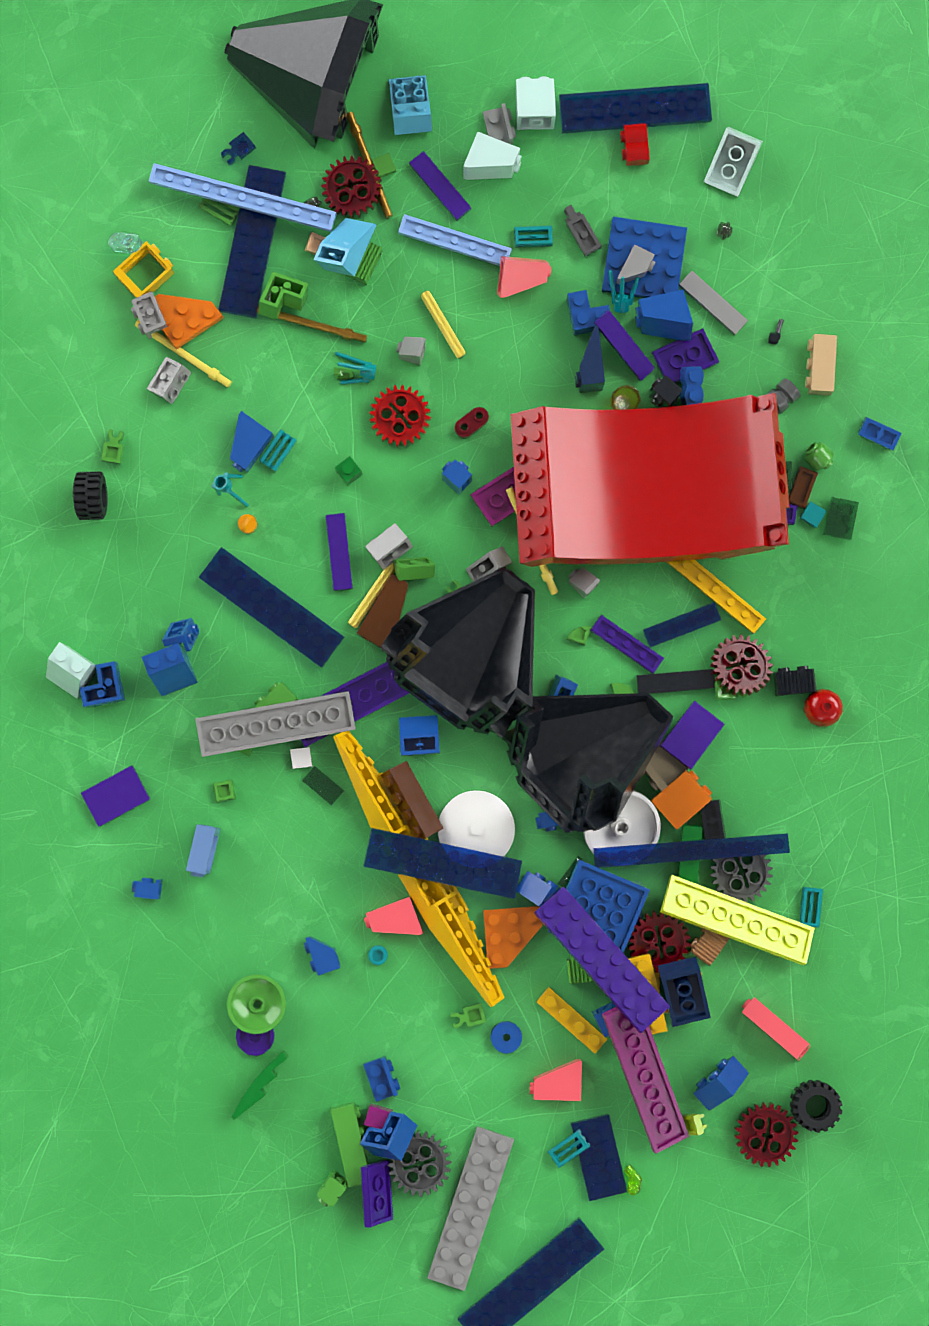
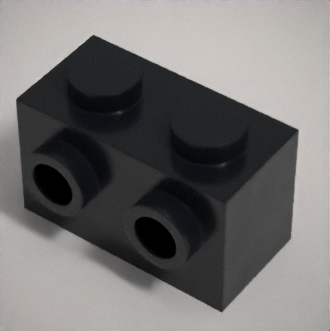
(664, 392)

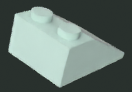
(733, 161)

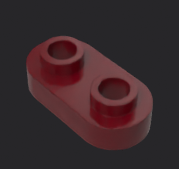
(472, 422)

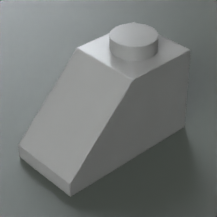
(637, 264)
(412, 349)
(489, 563)
(583, 581)

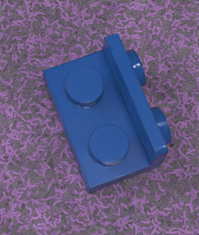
(182, 631)
(381, 1078)

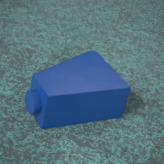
(248, 442)

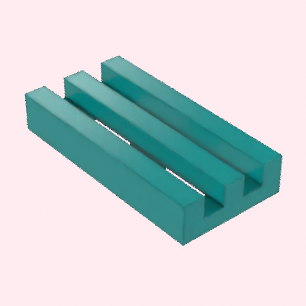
(533, 236)
(286, 437)
(810, 907)
(581, 1140)

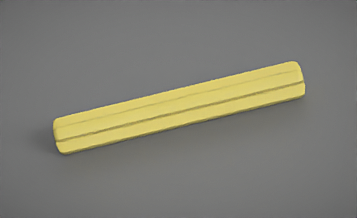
(443, 324)
(371, 596)

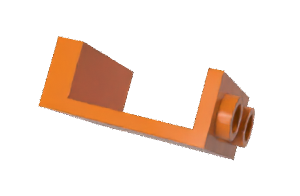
(682, 798)

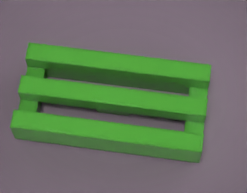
(233, 216)

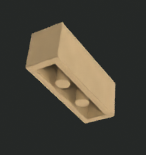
(821, 364)

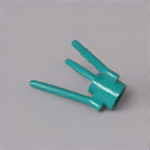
(622, 302)
(366, 369)
(223, 484)

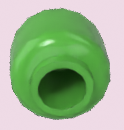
(819, 456)

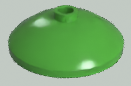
(251, 990)

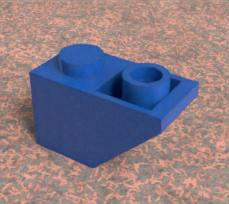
(323, 956)

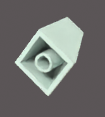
(535, 103)
(491, 159)
(69, 669)

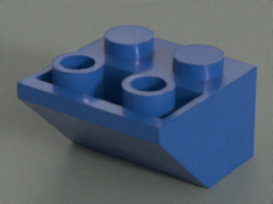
(419, 735)

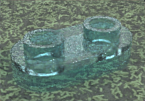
(125, 242)

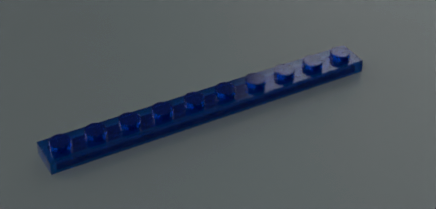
(691, 850)

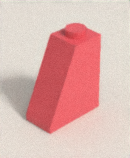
(521, 274)
(394, 918)
(559, 1083)

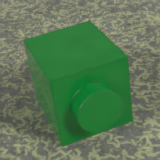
(348, 470)

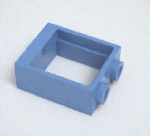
(202, 850)

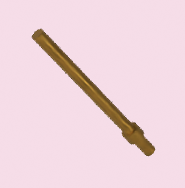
(356, 132)
(346, 333)

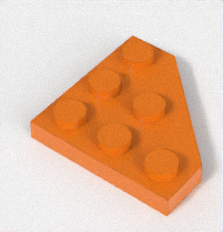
(186, 317)
(508, 933)

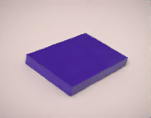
(685, 354)
(692, 735)
(115, 796)
(376, 1193)

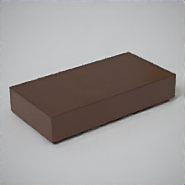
(802, 487)

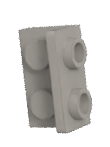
(498, 124)
(149, 314)
(169, 380)

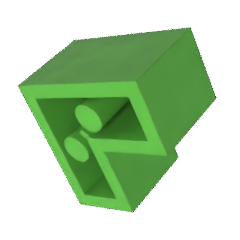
(282, 291)

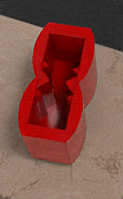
(636, 144)

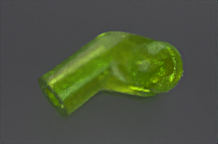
(634, 1182)

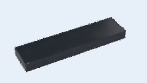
(675, 681)

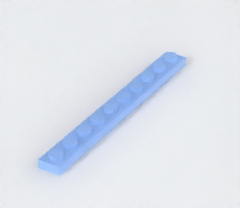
(242, 197)

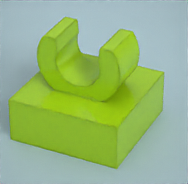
(694, 1124)

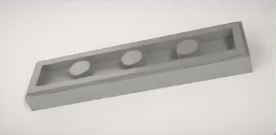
(713, 303)

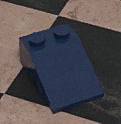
(591, 371)
(684, 991)

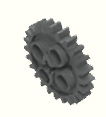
(724, 878)
(425, 1180)

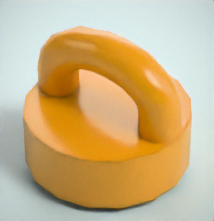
(247, 524)

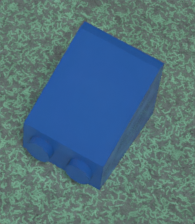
(665, 316)
(170, 669)

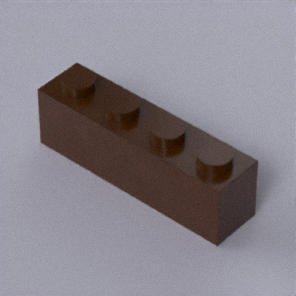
(411, 801)

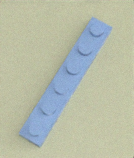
(453, 240)

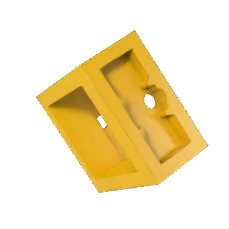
(133, 259)

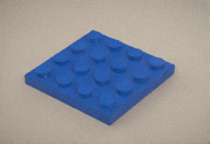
(660, 239)
(608, 900)

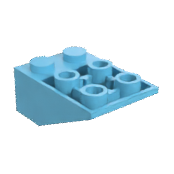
(410, 105)
(345, 247)

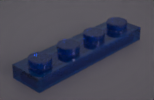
(681, 625)

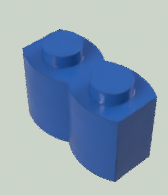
(691, 381)

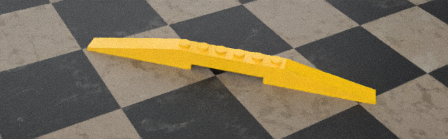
(437, 903)

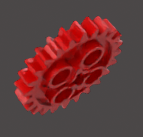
(413, 405)

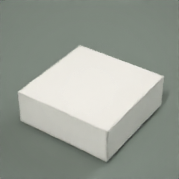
(301, 758)

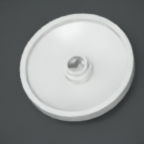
(478, 823)
(635, 826)

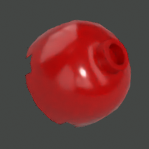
(823, 708)

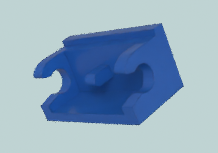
(879, 433)

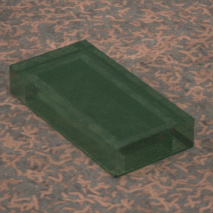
(323, 785)

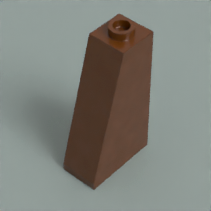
(384, 612)

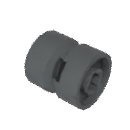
(785, 393)

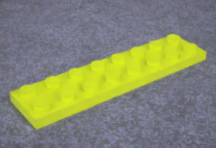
(737, 920)

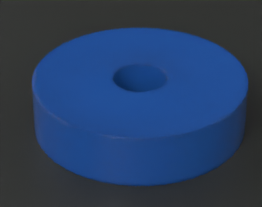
(510, 1045)

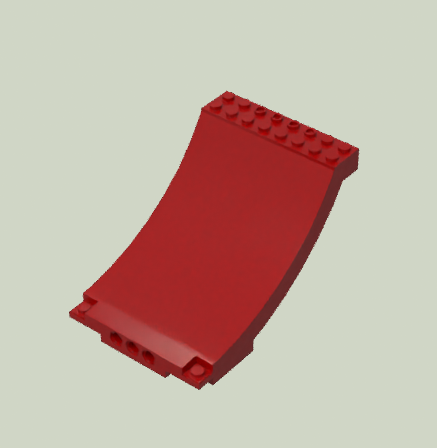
(650, 482)

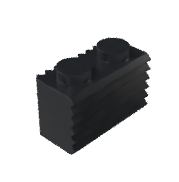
(794, 681)

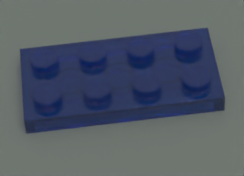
(601, 1160)

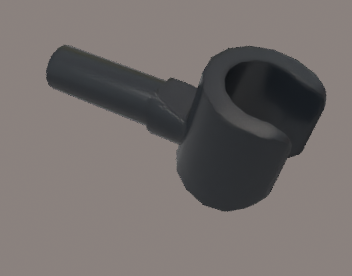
(775, 337)

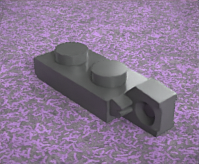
(581, 231)

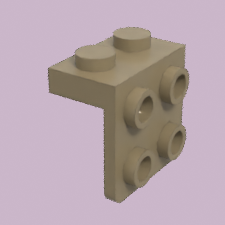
(663, 769)

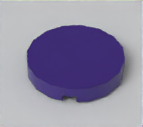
(255, 1043)

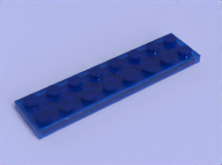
(635, 106)
(251, 247)
(271, 607)
(442, 863)
(535, 1278)

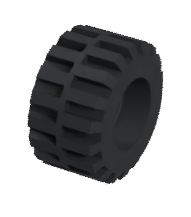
(90, 495)
(830, 1113)

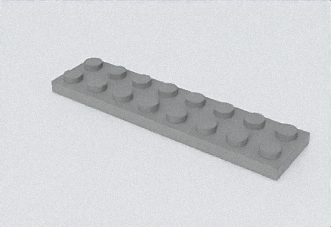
(275, 723)
(470, 1208)

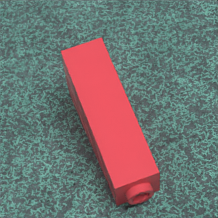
(775, 1028)

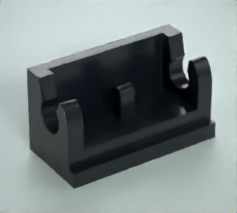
(713, 820)

